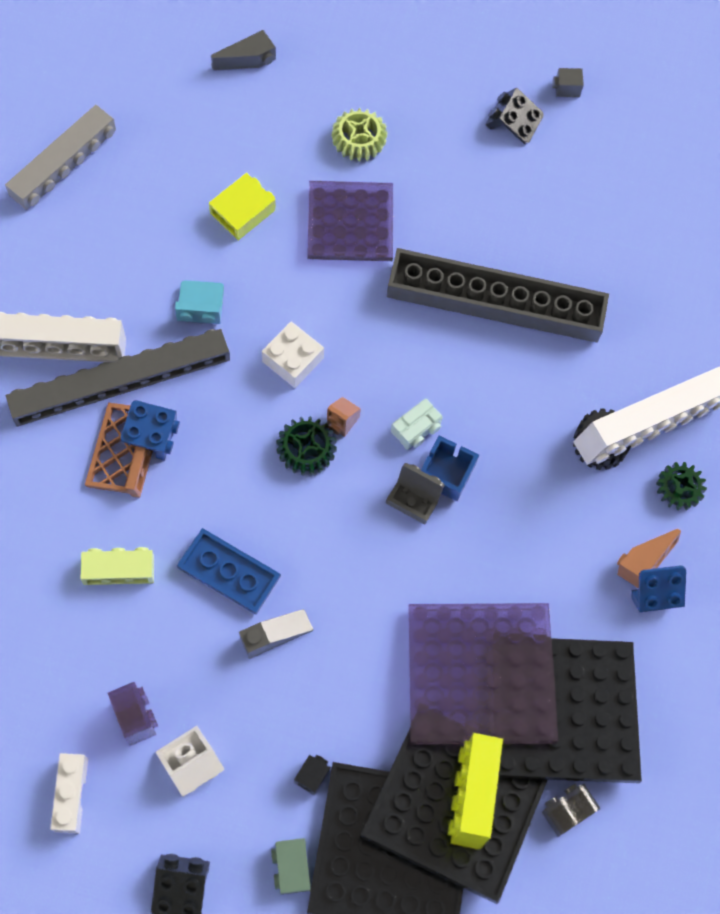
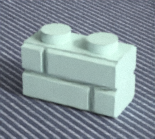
(417, 424)

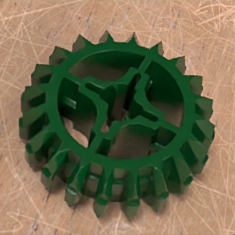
(291, 436)

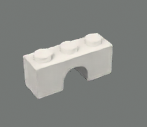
(68, 791)

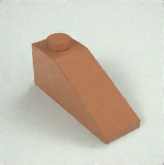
(646, 556)

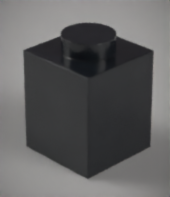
(312, 774)

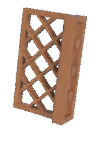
(137, 467)

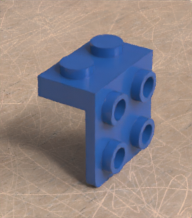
(150, 428)
(660, 589)

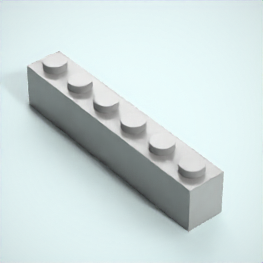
(61, 157)

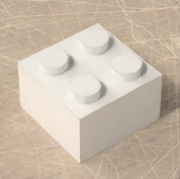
(293, 354)

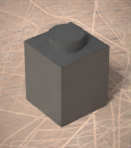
(568, 82)

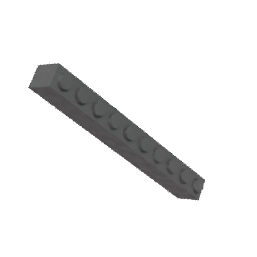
(117, 377)

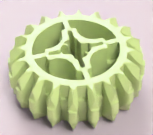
(361, 141)

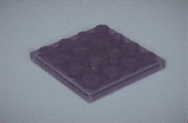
(350, 221)

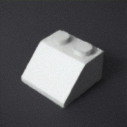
(190, 761)

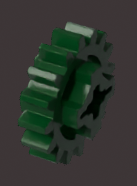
(691, 482)

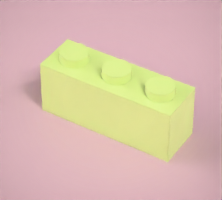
(117, 566)

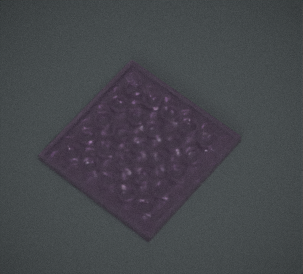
(481, 673)

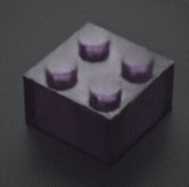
(132, 714)

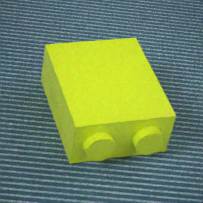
(242, 206)

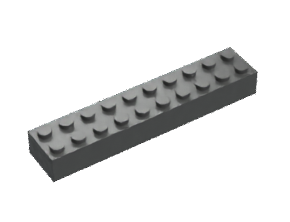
(498, 295)

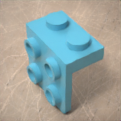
(200, 302)

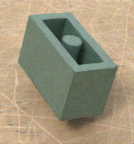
(292, 866)

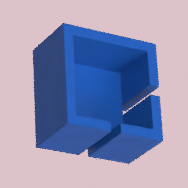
(450, 469)

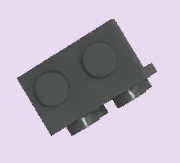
(415, 493)

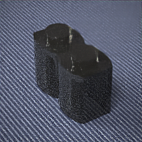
(570, 810)

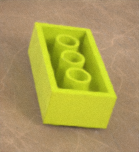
(476, 791)

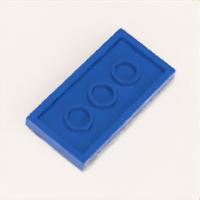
(229, 571)

